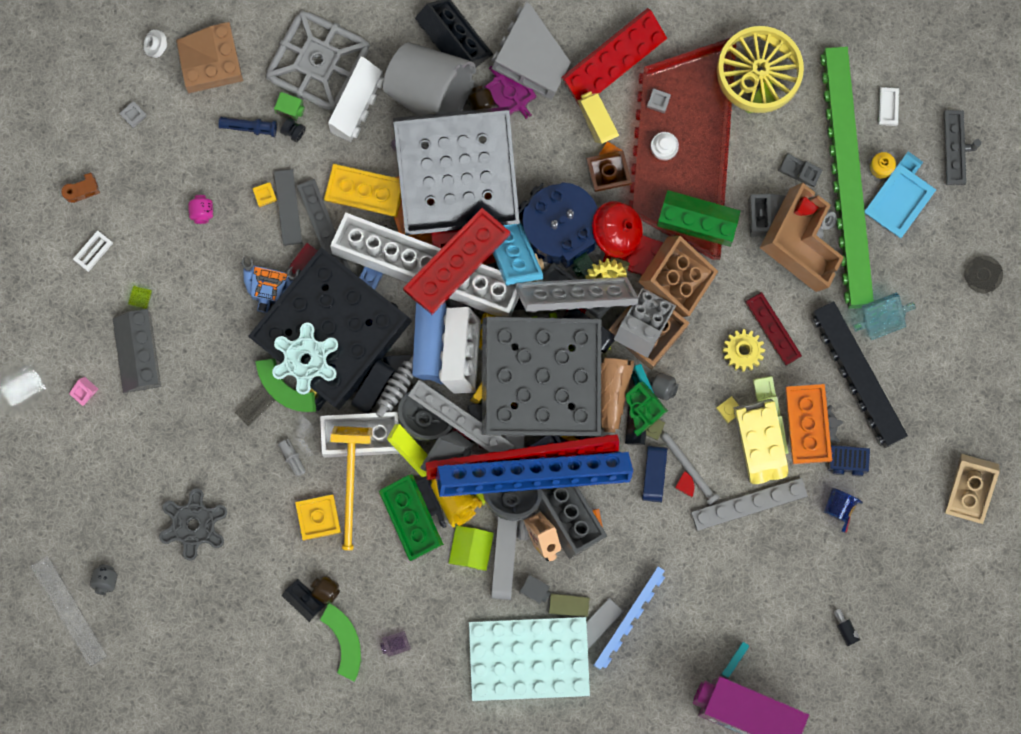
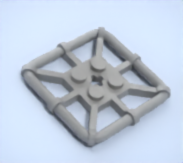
(313, 48)

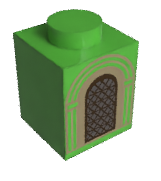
(289, 106)

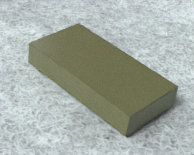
(569, 605)

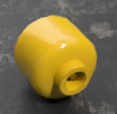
(879, 170)

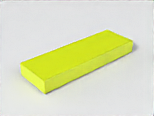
(408, 448)

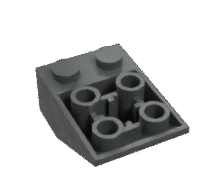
(762, 212)

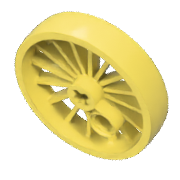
(782, 43)

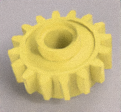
(743, 340)

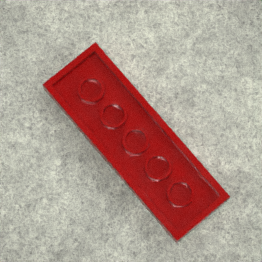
(615, 56)
(456, 261)

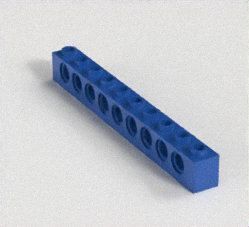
(534, 474)

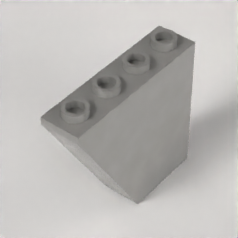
(531, 54)

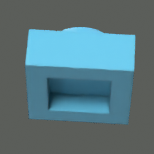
(911, 162)

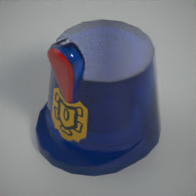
(841, 506)

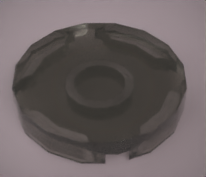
(983, 274)

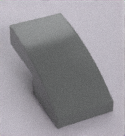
(799, 170)

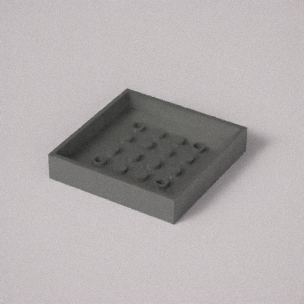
(541, 376)

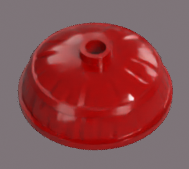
(611, 230)

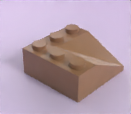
(209, 58)
(679, 275)
(673, 330)

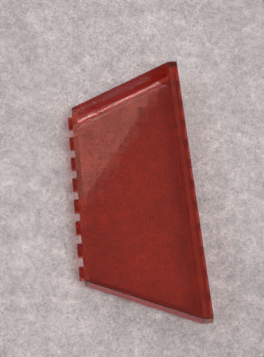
(701, 123)

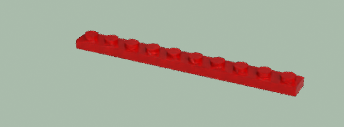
(586, 446)

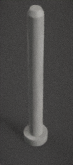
(690, 469)

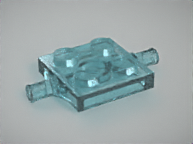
(884, 316)

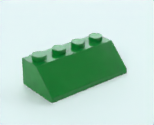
(699, 218)

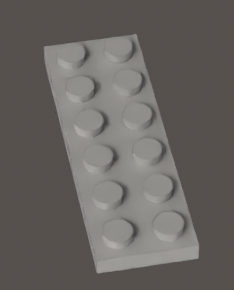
(576, 294)

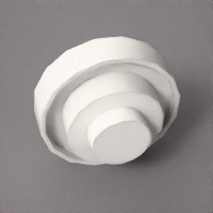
(155, 43)
(664, 146)

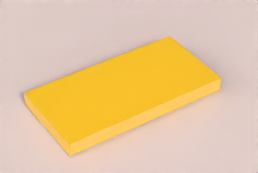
(363, 190)

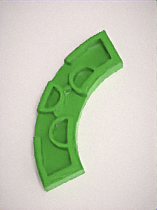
(281, 391)
(347, 639)

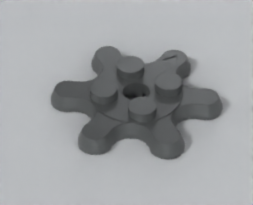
(183, 515)

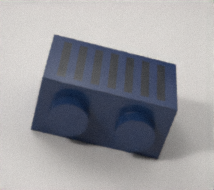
(849, 460)

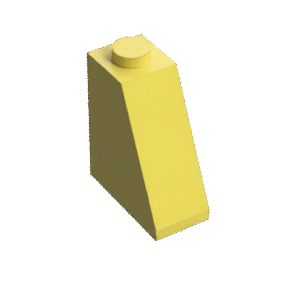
(597, 118)

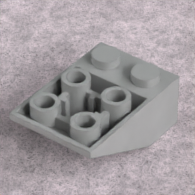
(644, 323)

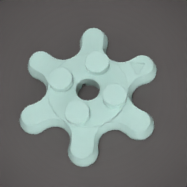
(296, 349)

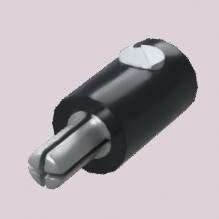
(846, 629)

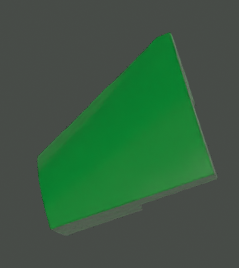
(644, 407)

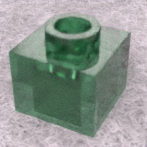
(581, 265)

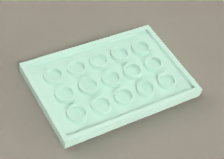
(529, 659)

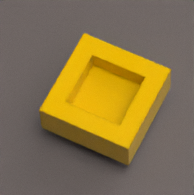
(264, 194)

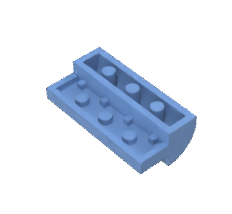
(428, 343)

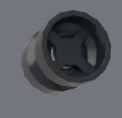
(292, 129)

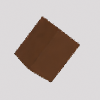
(608, 171)

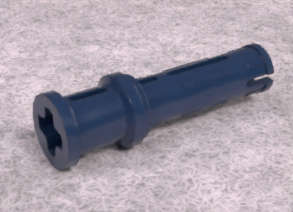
(257, 126)

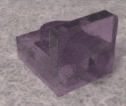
(395, 644)

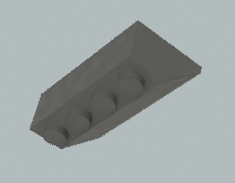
(136, 351)
(572, 519)

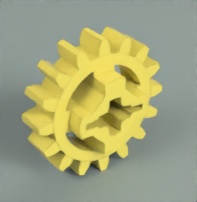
(606, 270)

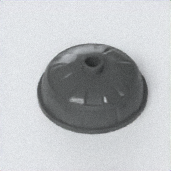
(411, 412)
(523, 503)

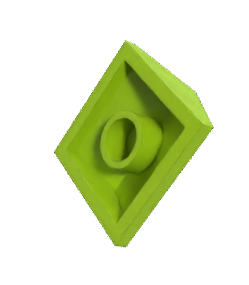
(471, 548)

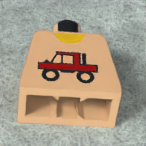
(546, 541)

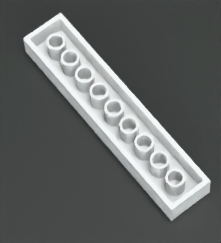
(406, 256)

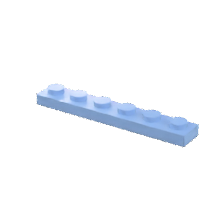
(625, 627)

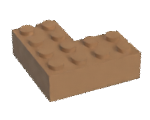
(795, 244)

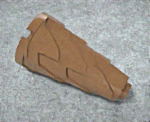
(614, 387)

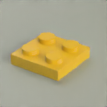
(318, 517)

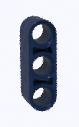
(655, 474)

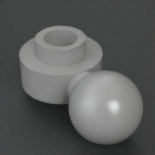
(828, 222)

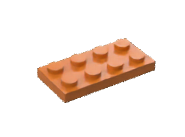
(808, 424)

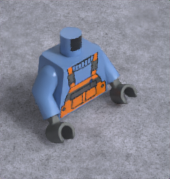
(266, 284)

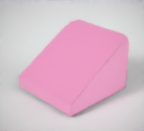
(83, 390)

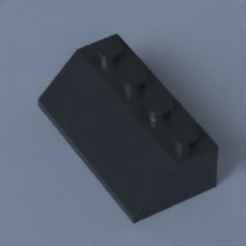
(452, 32)

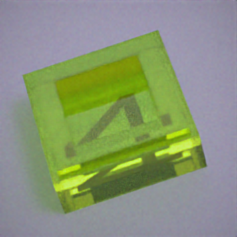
(140, 297)

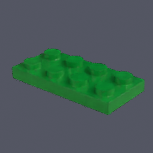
(411, 517)

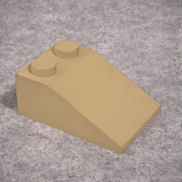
(972, 488)

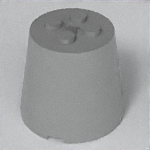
(428, 80)

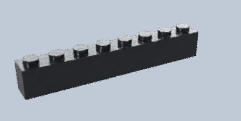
(859, 375)

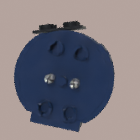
(559, 222)

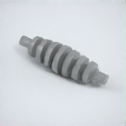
(396, 387)

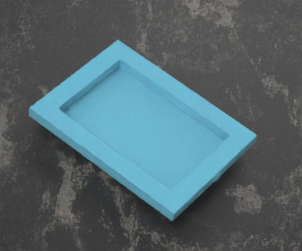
(900, 201)

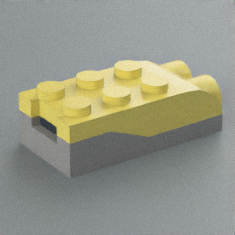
(761, 441)

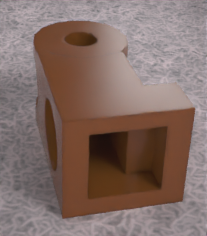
(81, 190)

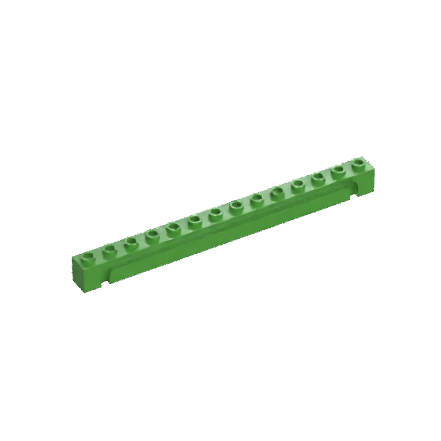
(847, 176)

